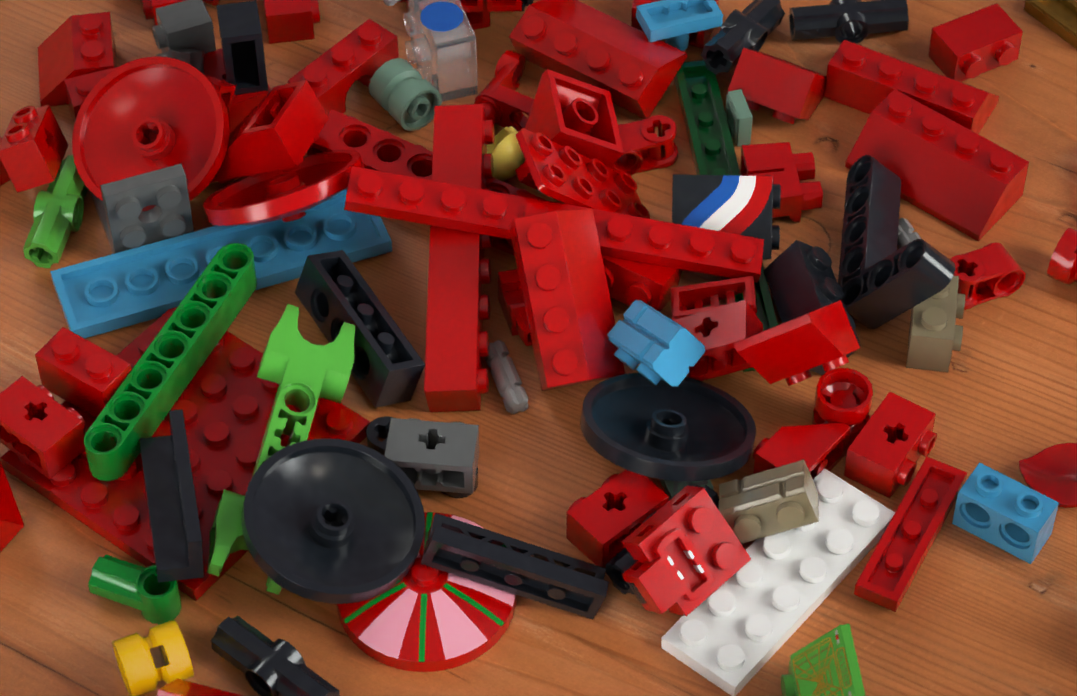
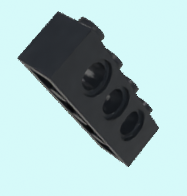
(384, 358)

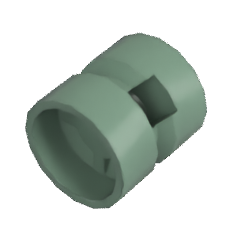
(404, 94)

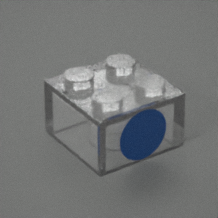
(442, 46)

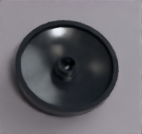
(668, 430)
(333, 521)

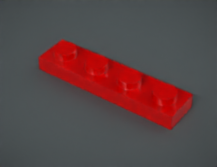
(910, 534)

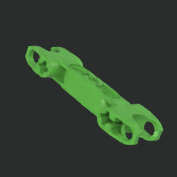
(303, 376)

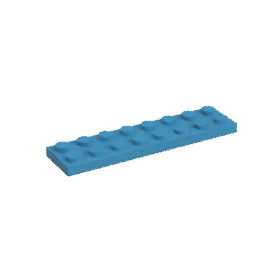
(157, 276)

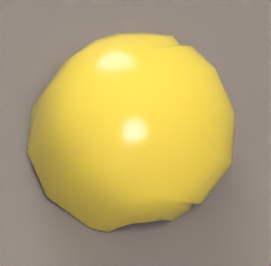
(506, 154)

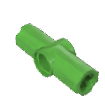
(56, 215)

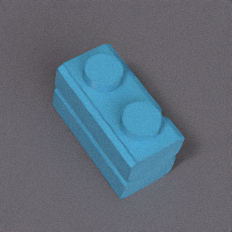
(656, 344)

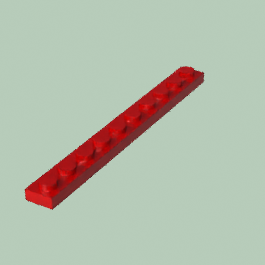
(492, 212)

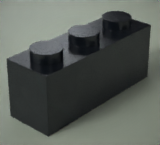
(804, 282)

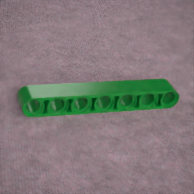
(170, 362)

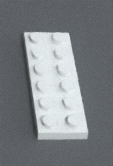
(778, 588)

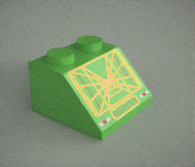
(825, 667)

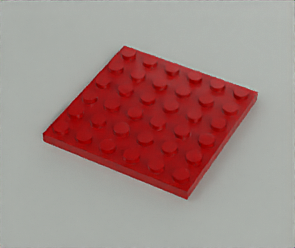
(224, 428)

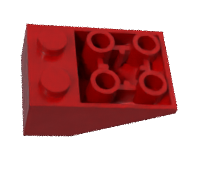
(274, 133)

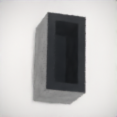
(242, 46)

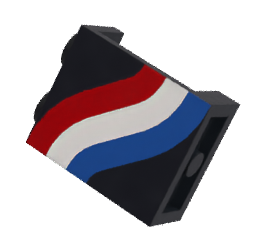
(728, 205)

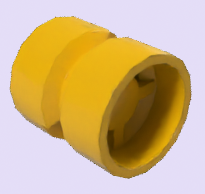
(137, 663)

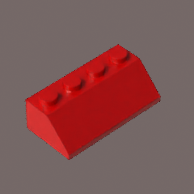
(598, 51)
(866, 77)
(942, 164)
(565, 297)

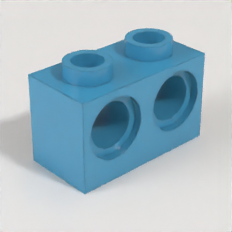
(1005, 513)

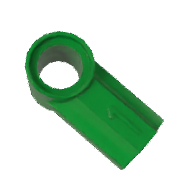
(135, 588)

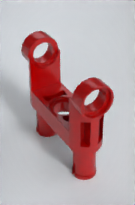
(500, 96)

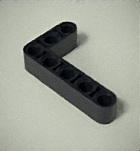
(872, 272)

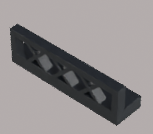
(172, 503)
(515, 566)

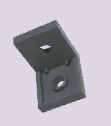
(124, 200)

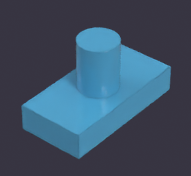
(677, 19)

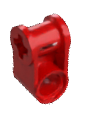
(643, 146)
(987, 274)

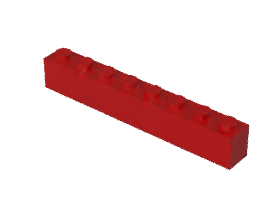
(458, 268)

